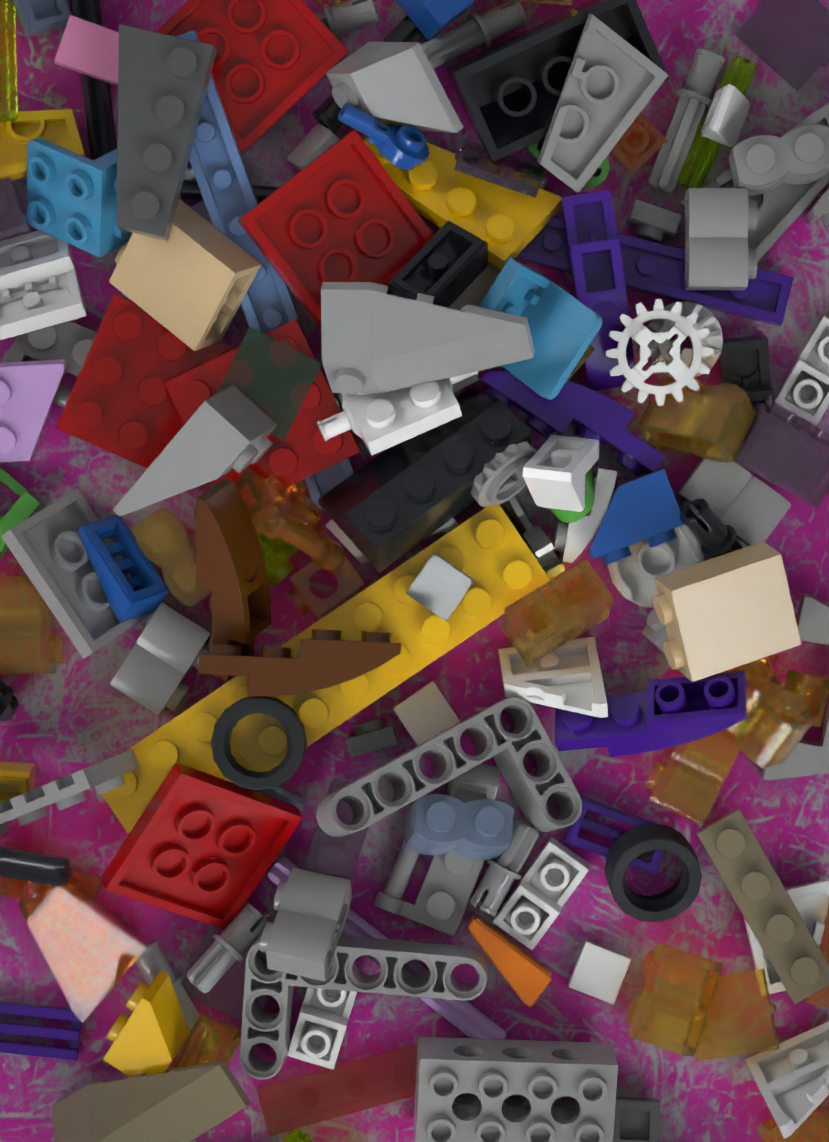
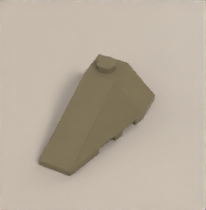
(150, 1107)

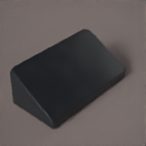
(442, 266)

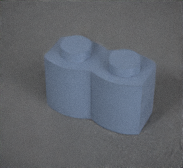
(471, 829)

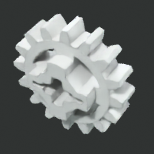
(675, 368)

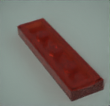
(340, 1091)

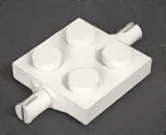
(395, 415)

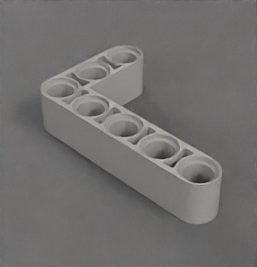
(451, 761)
(345, 975)

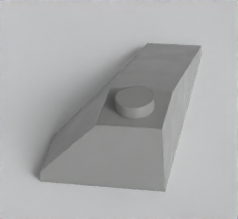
(394, 342)

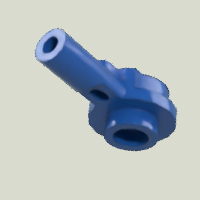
(400, 144)

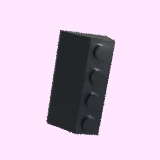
(518, 83)
(423, 480)

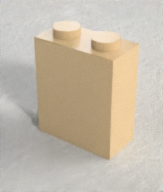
(188, 281)
(726, 611)

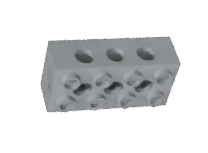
(514, 1067)

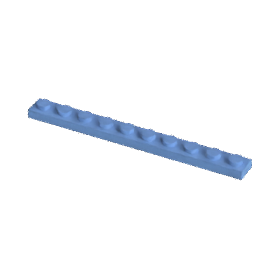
(228, 197)

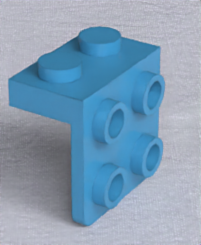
(74, 197)
(557, 323)

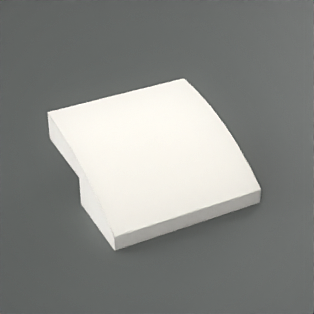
(37, 284)

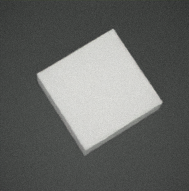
(599, 972)

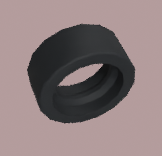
(222, 751)
(662, 905)

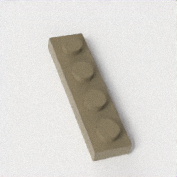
(765, 905)

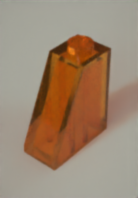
(81, 941)

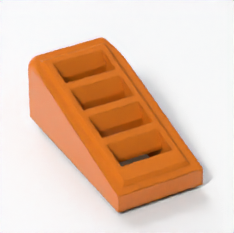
(518, 967)

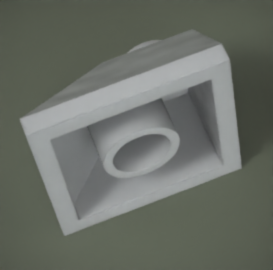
(394, 86)

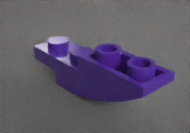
(598, 278)
(593, 412)
(662, 717)

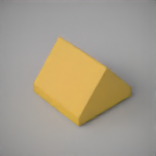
(15, 779)

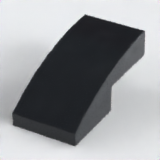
(746, 365)

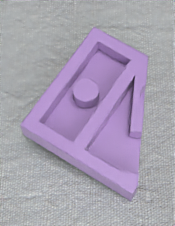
(25, 402)

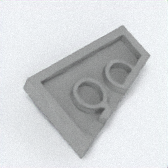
(597, 103)

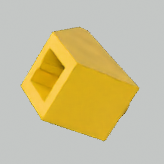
(153, 1031)

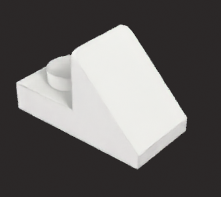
(558, 472)

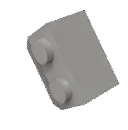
(217, 438)

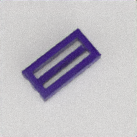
(573, 838)
(36, 1049)

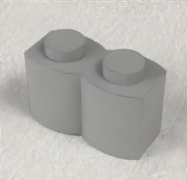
(769, 160)
(718, 239)
(735, 498)
(162, 659)
(307, 924)

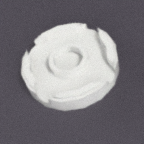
(636, 573)

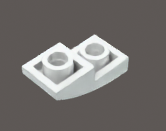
(808, 381)
(574, 537)
(541, 893)
(321, 1026)

